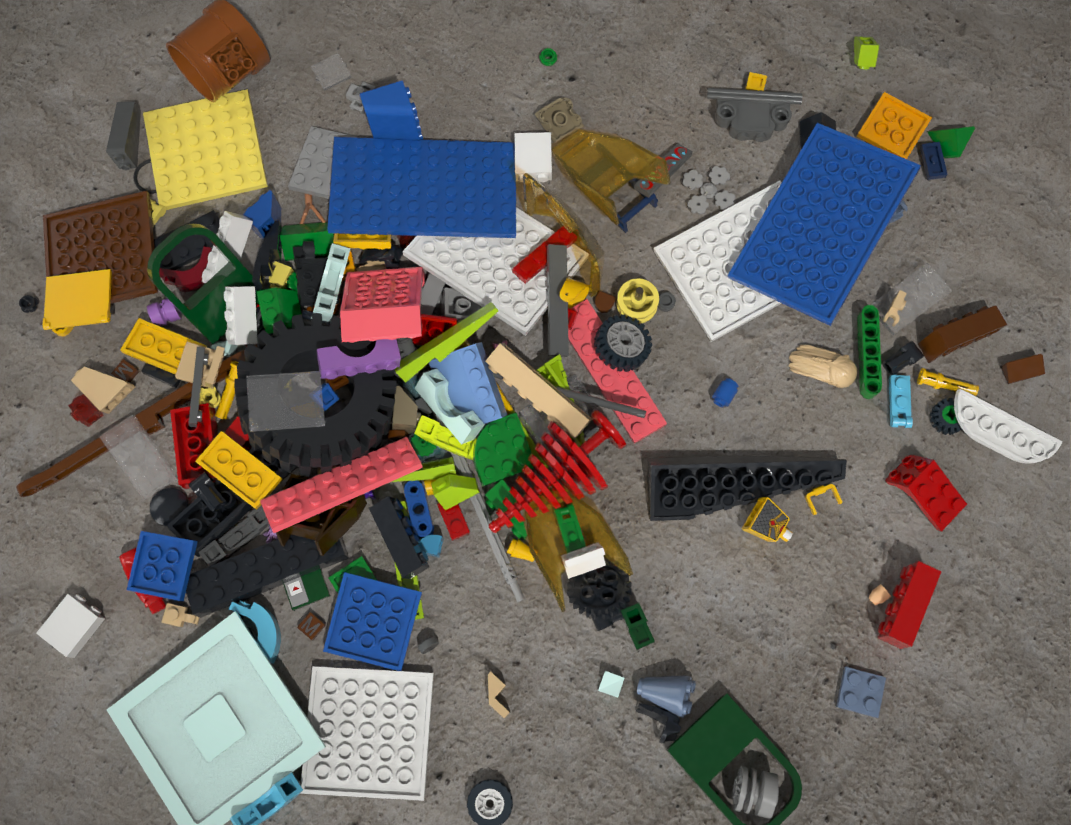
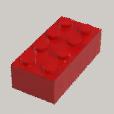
(192, 441)
(908, 605)

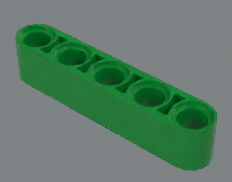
(866, 360)

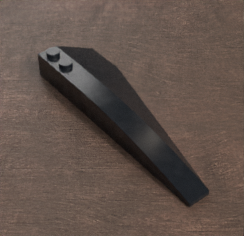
(707, 484)

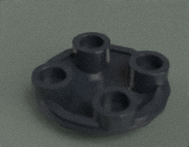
(167, 505)

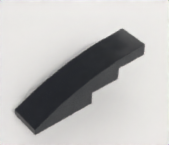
(268, 252)

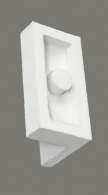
(583, 560)

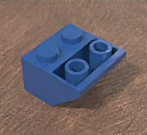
(264, 214)

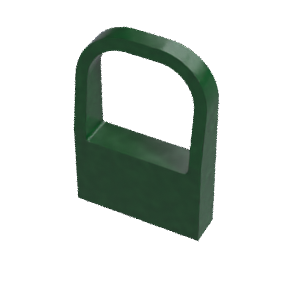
(207, 305)
(715, 742)

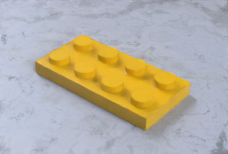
(156, 345)
(238, 470)

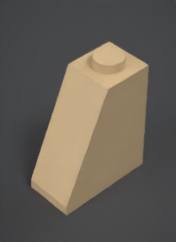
(101, 388)

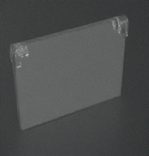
(285, 401)

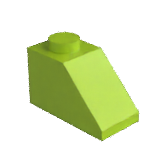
(865, 52)
(454, 489)

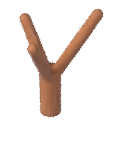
(309, 205)

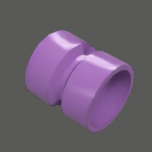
(163, 312)

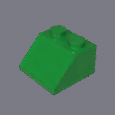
(278, 305)

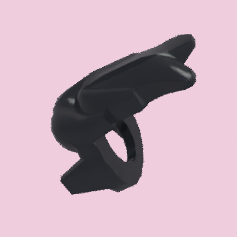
(385, 255)
(669, 719)

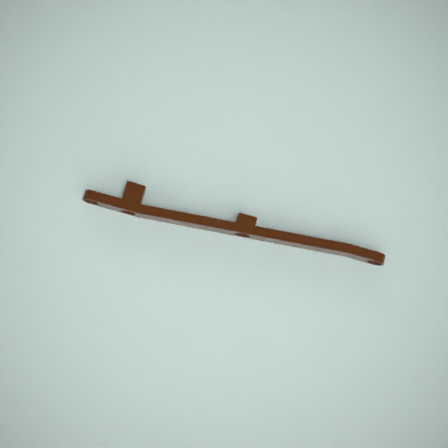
(148, 418)

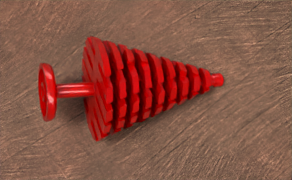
(571, 460)

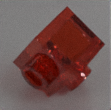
(84, 410)

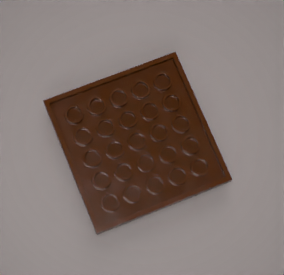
(104, 237)

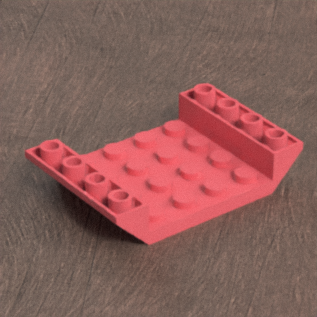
(382, 304)

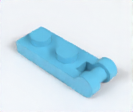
(900, 401)

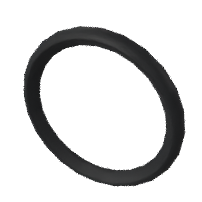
(135, 177)

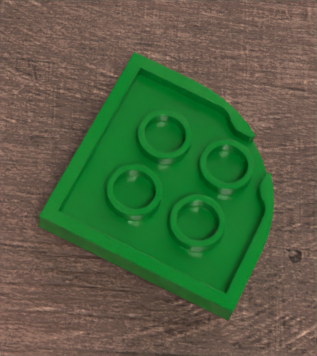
(501, 450)

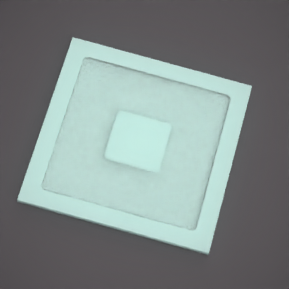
(215, 726)

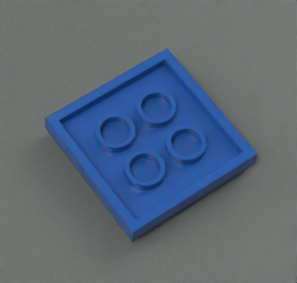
(162, 566)

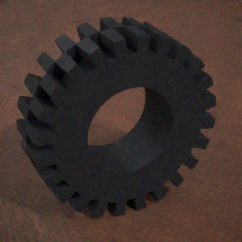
(346, 433)

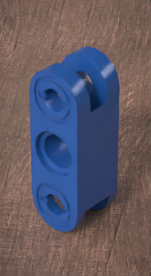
(414, 500)

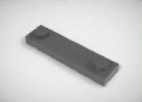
(201, 360)

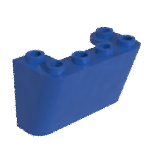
(391, 112)

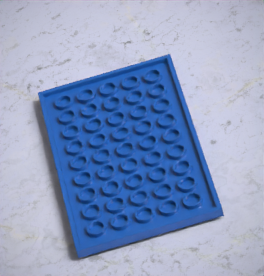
(423, 188)
(824, 223)

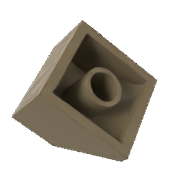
(405, 412)

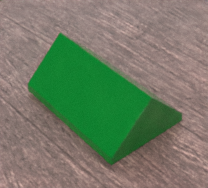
(295, 235)

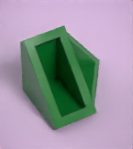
(952, 140)

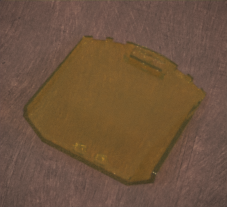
(544, 202)

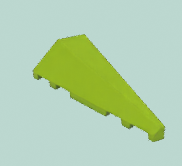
(555, 374)

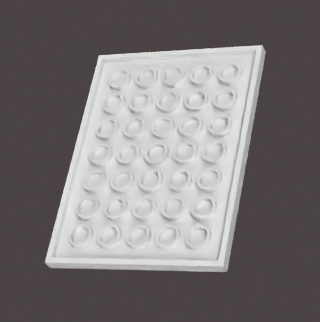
(703, 258)
(484, 267)

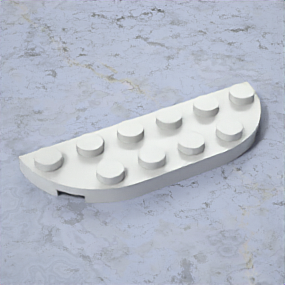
(1002, 431)

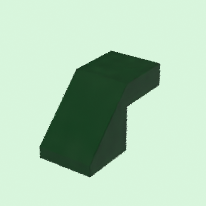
(637, 626)

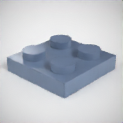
(861, 692)

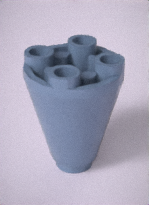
(668, 692)

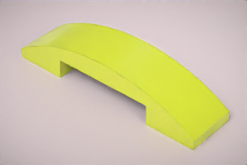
(443, 438)

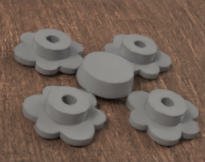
(708, 190)

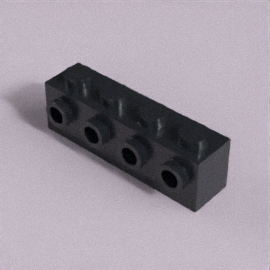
(399, 537)

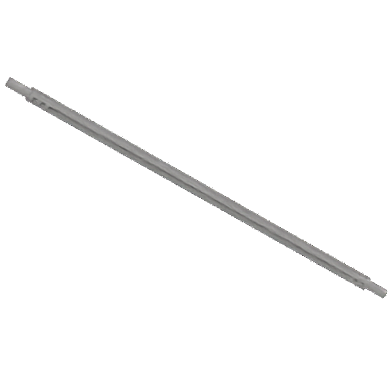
(485, 518)

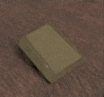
(559, 119)

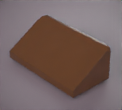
(1024, 368)

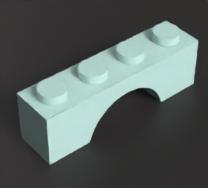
(331, 282)
(434, 390)

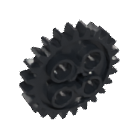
(596, 603)

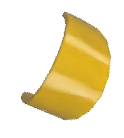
(576, 292)

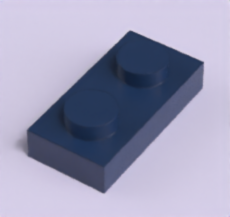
(933, 160)

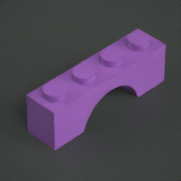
(336, 363)

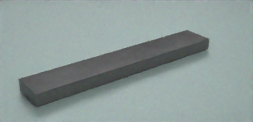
(557, 308)

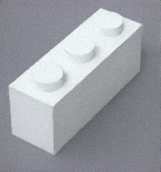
(240, 315)

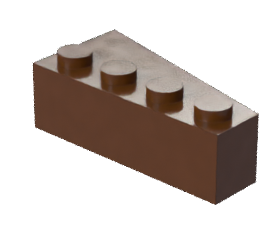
(961, 332)

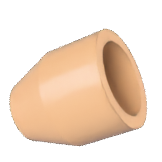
(879, 595)

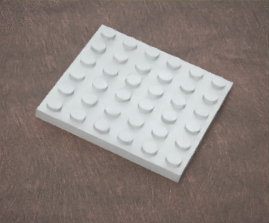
(371, 731)

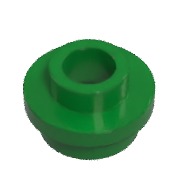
(548, 52)

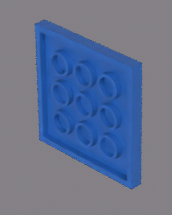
(372, 621)

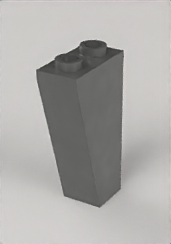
(124, 135)

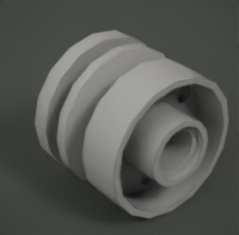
(759, 792)

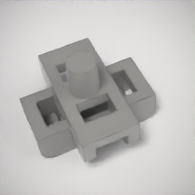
(356, 98)

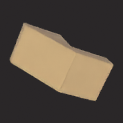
(495, 687)

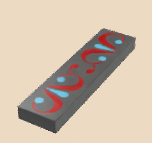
(675, 159)

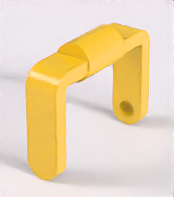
(819, 490)

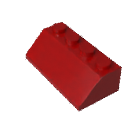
(432, 327)

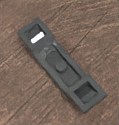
(236, 538)

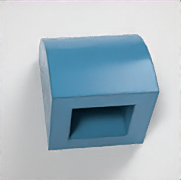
(432, 545)

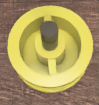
(638, 300)

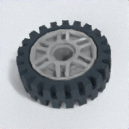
(610, 346)

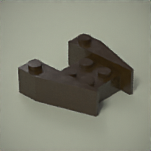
(326, 526)

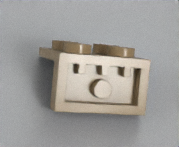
(210, 372)

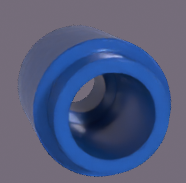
(725, 392)

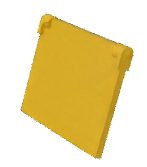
(77, 299)

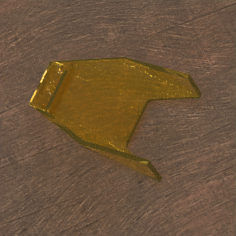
(605, 163)
(547, 544)

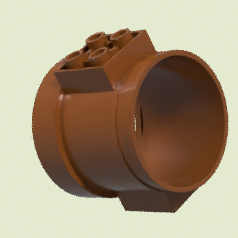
(218, 50)

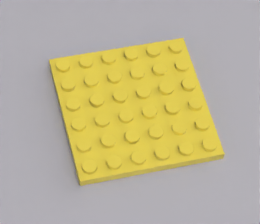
(204, 150)

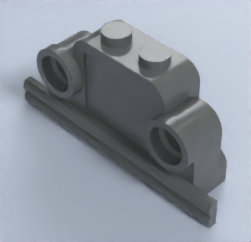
(753, 113)

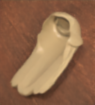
(823, 365)

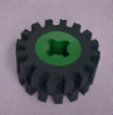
(942, 419)

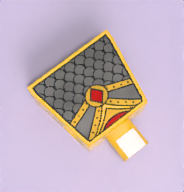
(767, 521)

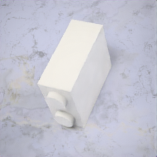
(533, 156)
(71, 625)

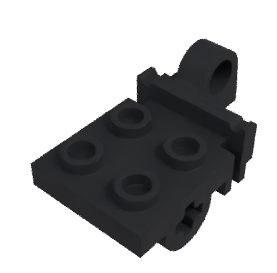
(308, 273)

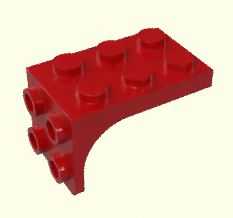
(929, 489)

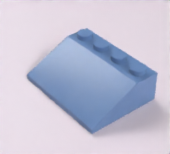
(471, 382)

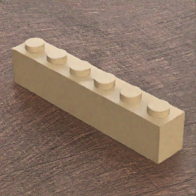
(538, 390)

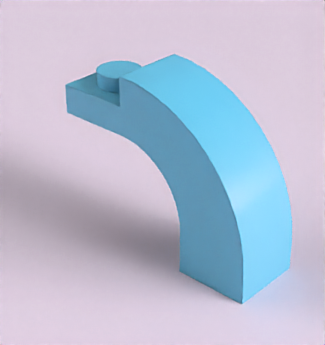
(268, 628)
(269, 803)

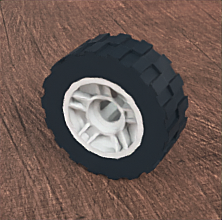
(502, 801)

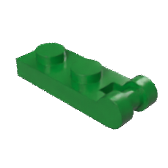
(569, 528)

